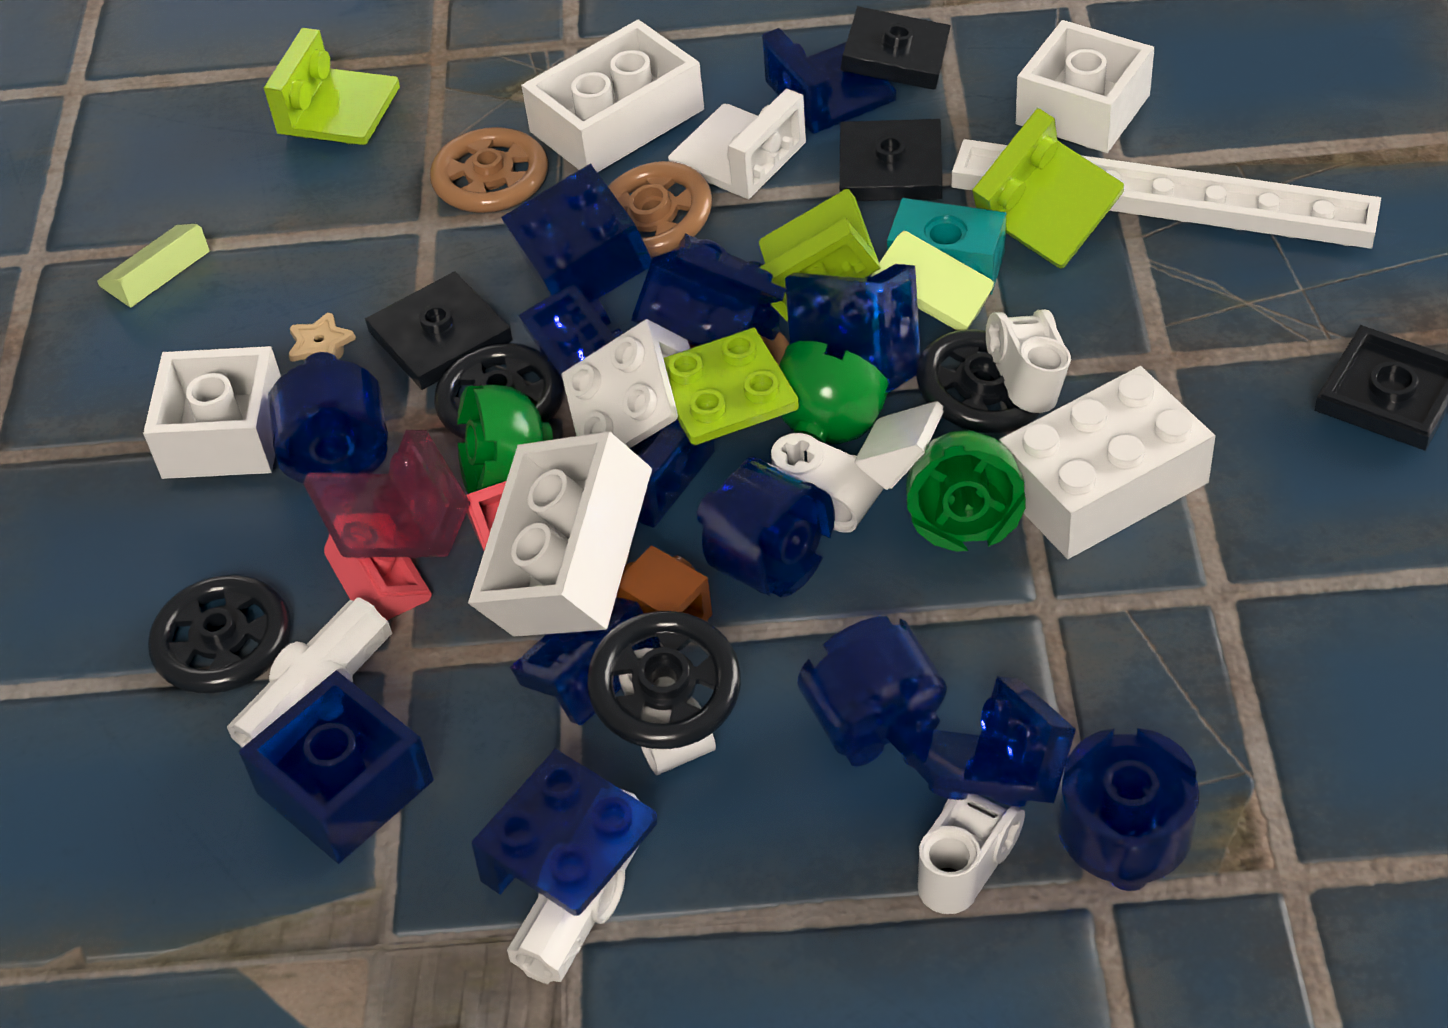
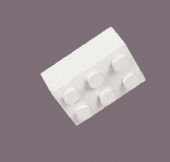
(613, 97)
(1109, 460)
(561, 535)

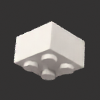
(1086, 83)
(212, 413)

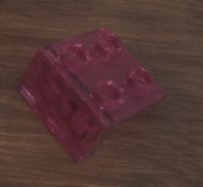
(393, 514)

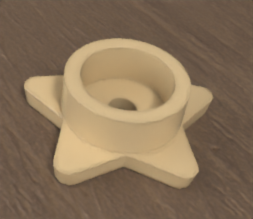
(319, 337)

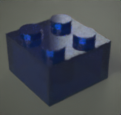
(578, 236)
(337, 766)

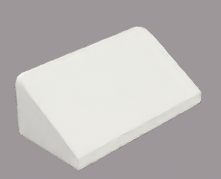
(898, 443)

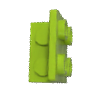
(325, 102)
(1047, 191)
(820, 242)
(727, 386)

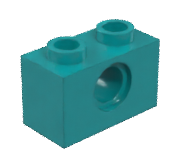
(962, 232)

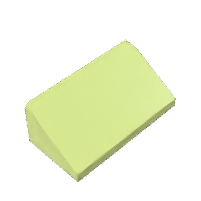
(155, 264)
(944, 285)

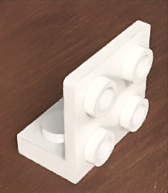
(745, 149)
(625, 385)

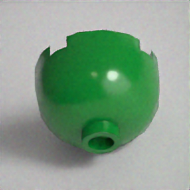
(834, 395)
(496, 424)
(965, 491)

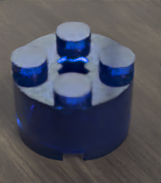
(327, 418)
(765, 527)
(872, 680)
(1128, 806)

